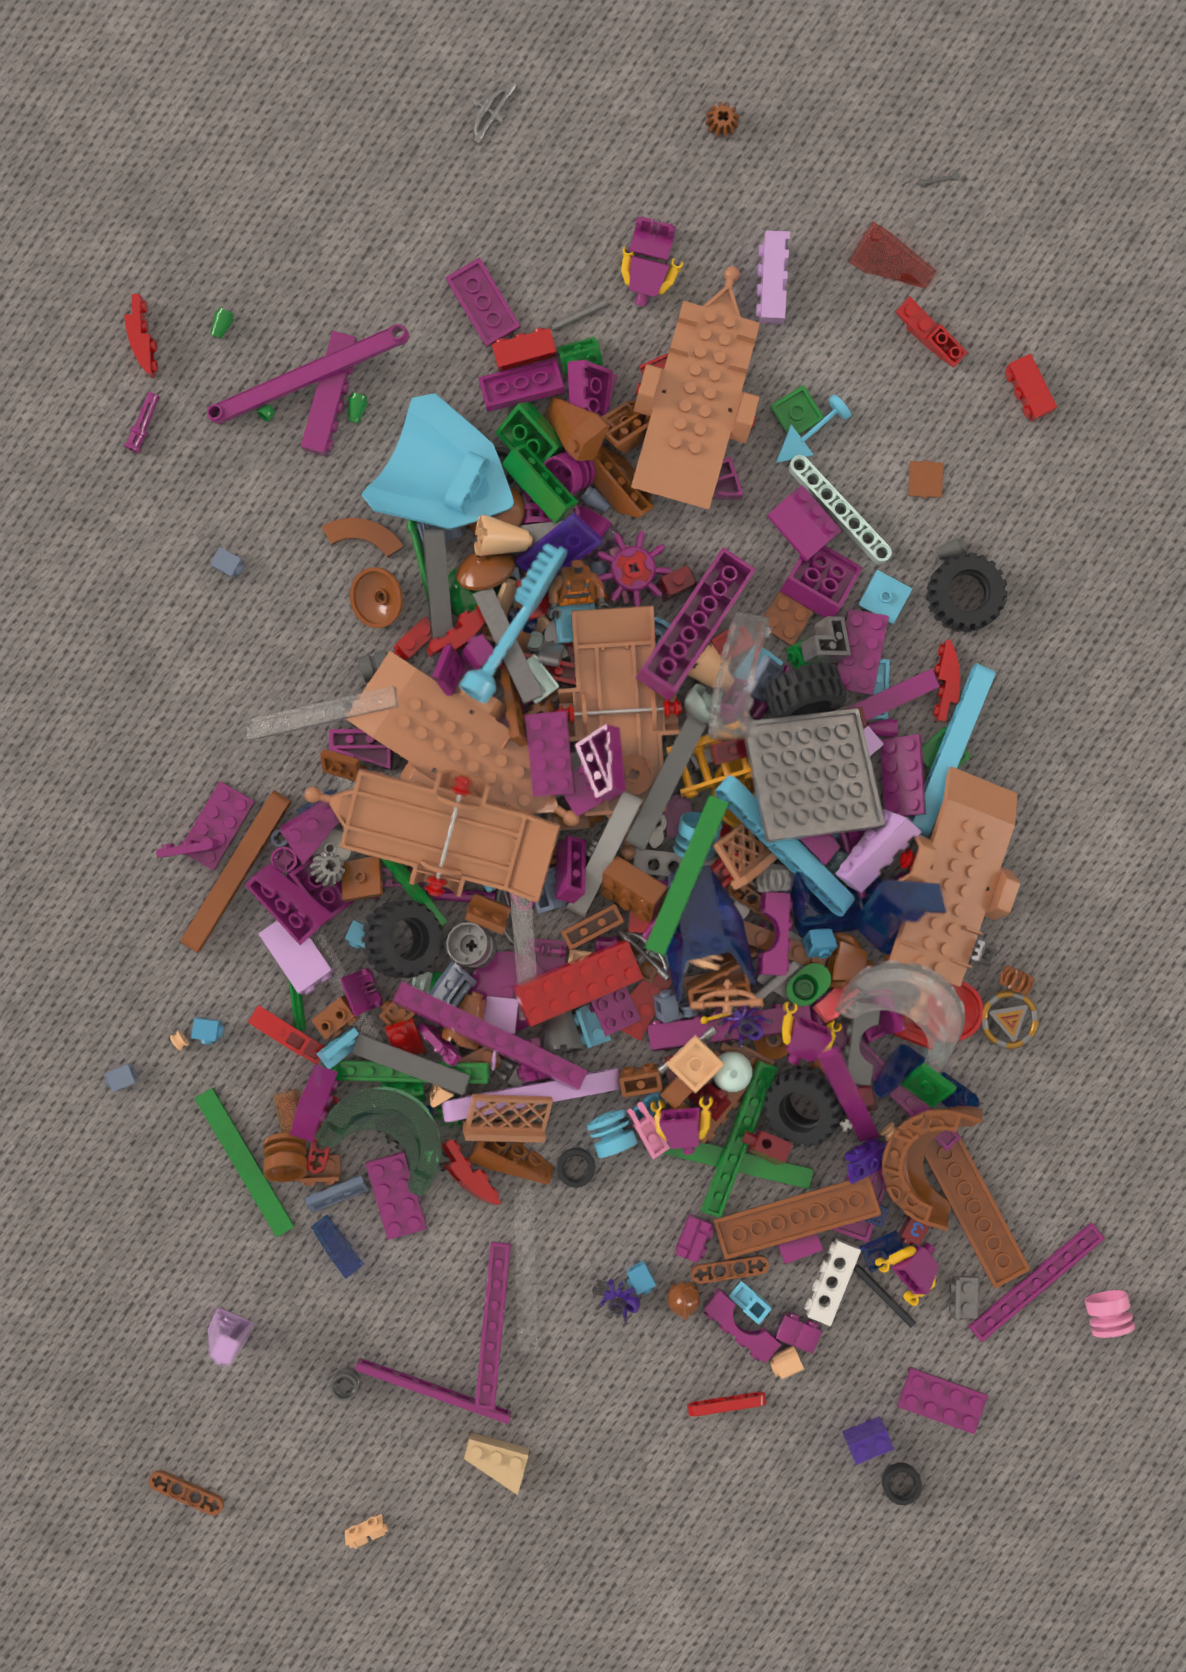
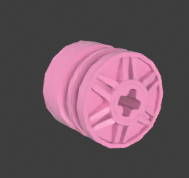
(1109, 1313)

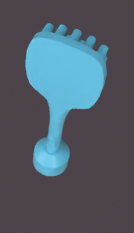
(480, 683)

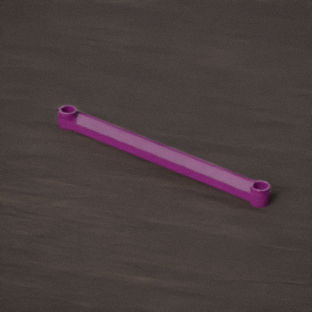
(308, 374)

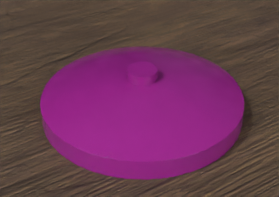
(498, 978)

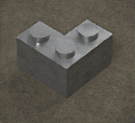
(829, 643)

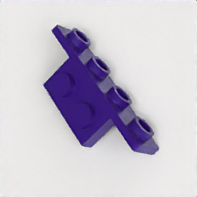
(865, 1159)

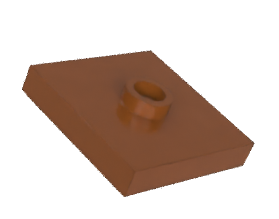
(362, 879)

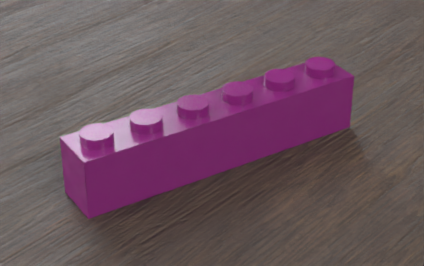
(327, 403)

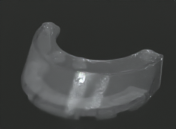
(736, 678)
(914, 993)

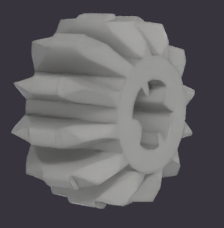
(334, 867)
(773, 881)

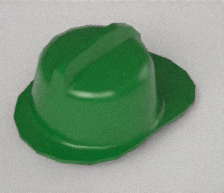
(808, 984)

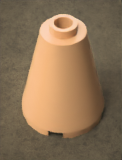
(499, 537)
(706, 666)

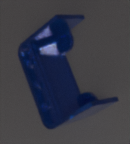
(893, 904)
(814, 915)

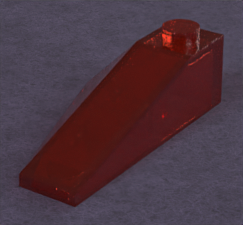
(888, 257)

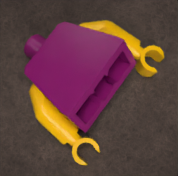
(647, 276)
(806, 1037)
(682, 1126)
(915, 1268)

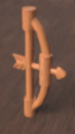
(753, 1002)

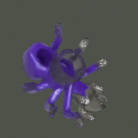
(746, 1023)
(620, 1301)

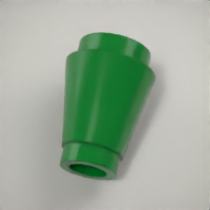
(221, 322)
(356, 407)

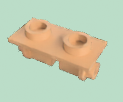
(357, 1534)

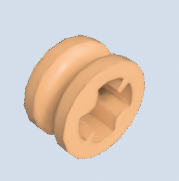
(179, 1040)
(888, 1130)

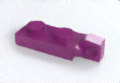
(441, 1046)

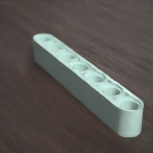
(838, 500)

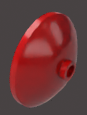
(973, 1008)

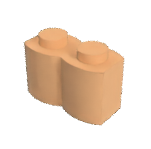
(786, 1362)

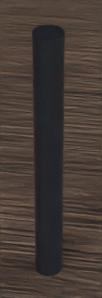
(884, 1296)

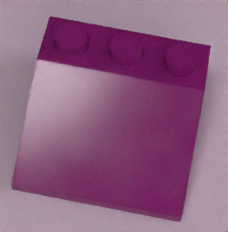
(822, 581)

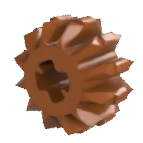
(722, 126)
(1016, 980)

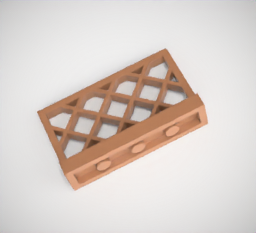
(757, 861)
(506, 1130)

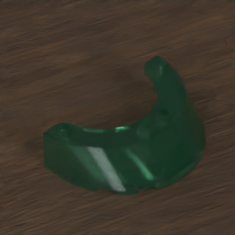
(397, 1115)

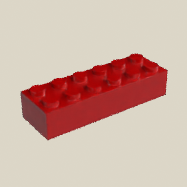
(577, 982)

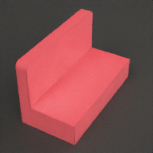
(827, 1005)

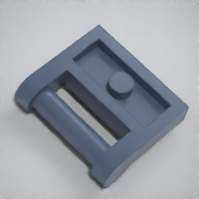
(450, 982)

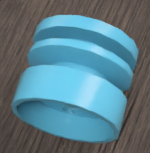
(686, 828)
(611, 1132)

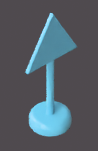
(795, 445)

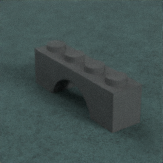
(857, 1065)

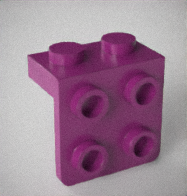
(889, 1023)

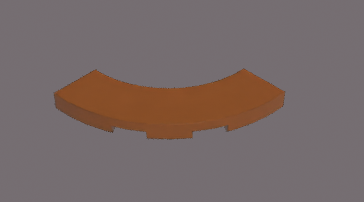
(363, 529)

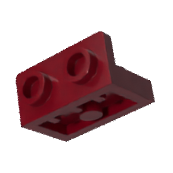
(720, 1102)

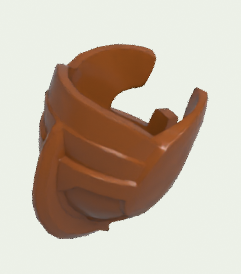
(683, 1299)

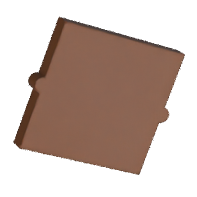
(925, 479)

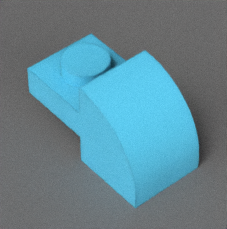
(751, 1302)

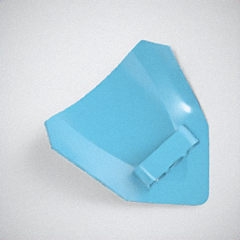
(440, 470)

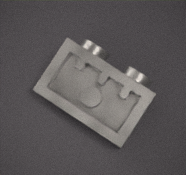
(964, 1297)

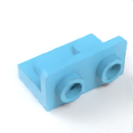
(591, 1027)
(338, 1048)

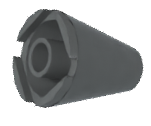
(562, 1035)

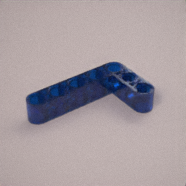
(903, 1062)

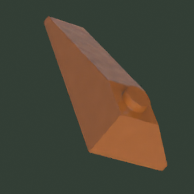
(577, 428)
(511, 1159)

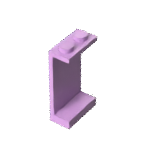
(300, 963)

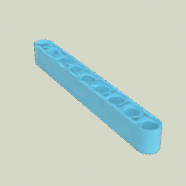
(954, 743)
(789, 852)

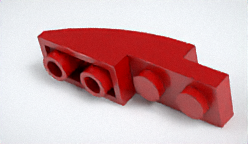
(933, 336)
(140, 340)
(468, 625)
(948, 673)
(286, 1034)
(472, 1181)

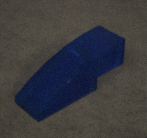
(337, 1246)

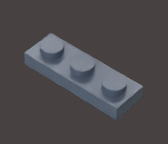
(336, 1193)

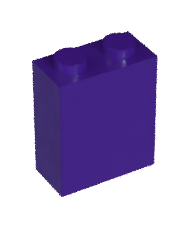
(868, 1440)

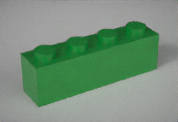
(539, 483)

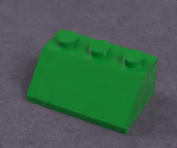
(528, 426)

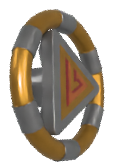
(1010, 1019)

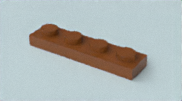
(514, 710)

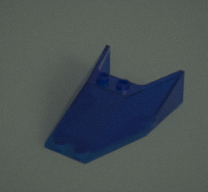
(708, 928)

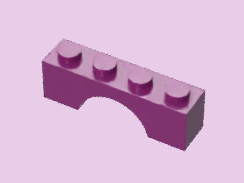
(776, 909)
(759, 1342)

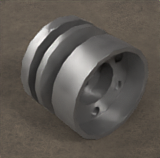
(463, 938)

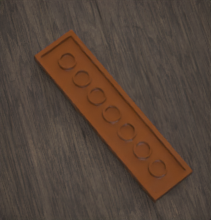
(976, 1212)
(796, 1217)

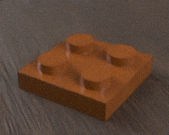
(787, 618)

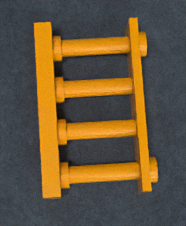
(692, 790)

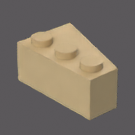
(498, 1459)

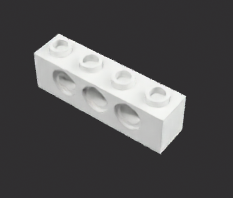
(826, 1312)

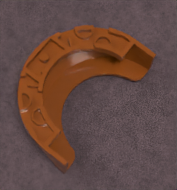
(904, 1162)

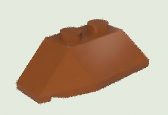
(626, 427)
(614, 481)

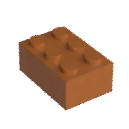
(633, 889)

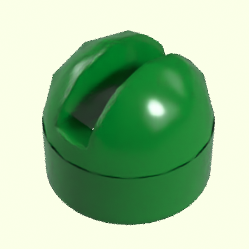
(266, 412)

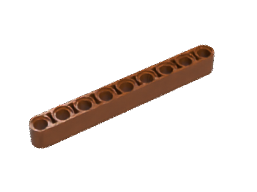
(235, 871)

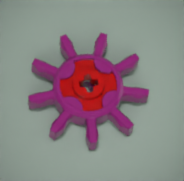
(644, 565)

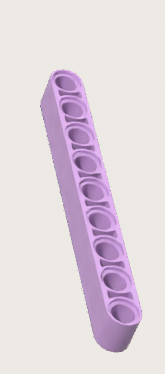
(593, 1083)

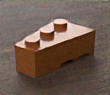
(715, 980)

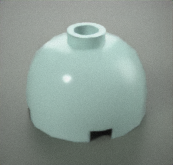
(698, 703)
(735, 1073)

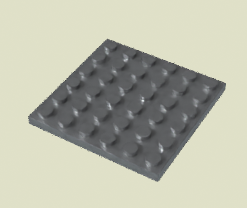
(813, 775)

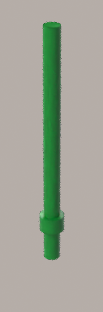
(413, 530)

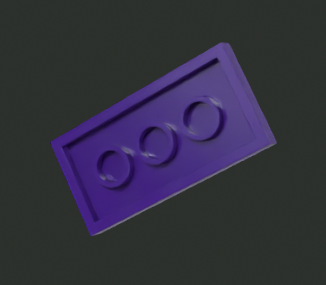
(571, 535)

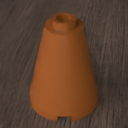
(474, 1005)

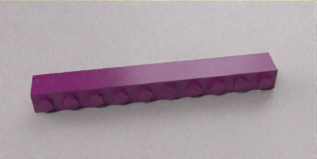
(489, 1036)

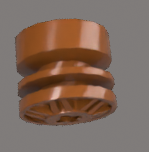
(284, 1158)

